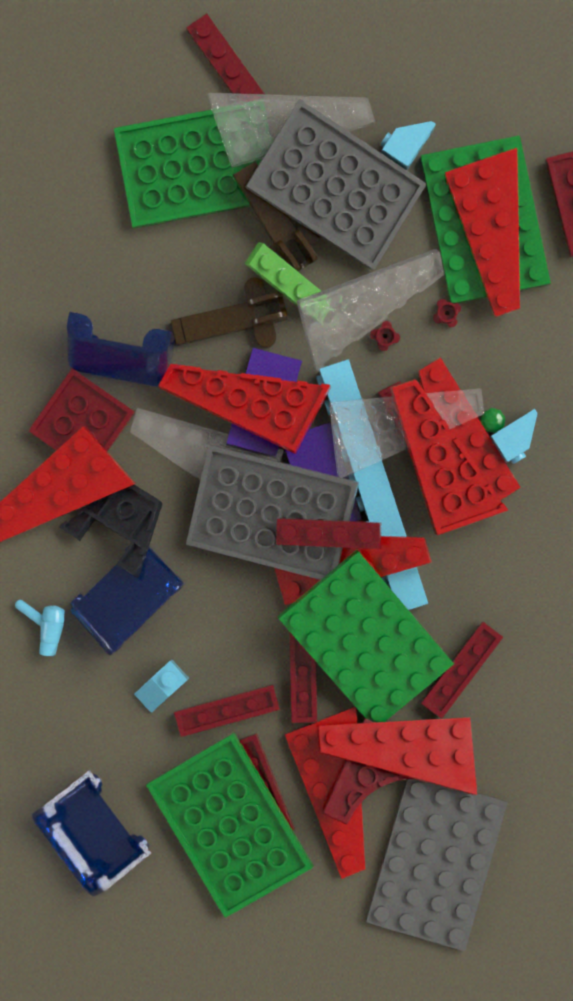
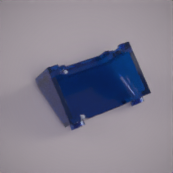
(115, 359)
(124, 603)
(89, 835)

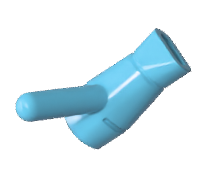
(50, 623)

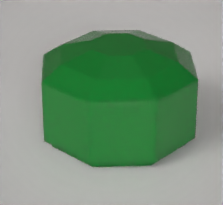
(493, 420)

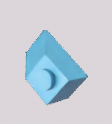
(406, 143)
(515, 438)
(161, 685)

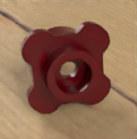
(453, 309)
(392, 336)

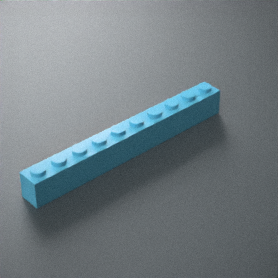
(374, 488)

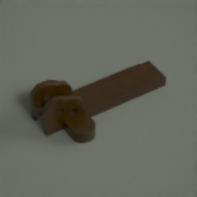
(278, 224)
(234, 318)

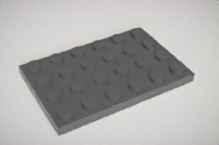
(335, 185)
(246, 495)
(436, 863)

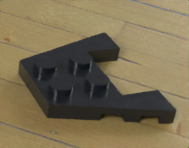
(128, 513)

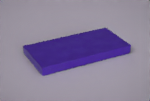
(269, 365)
(318, 455)

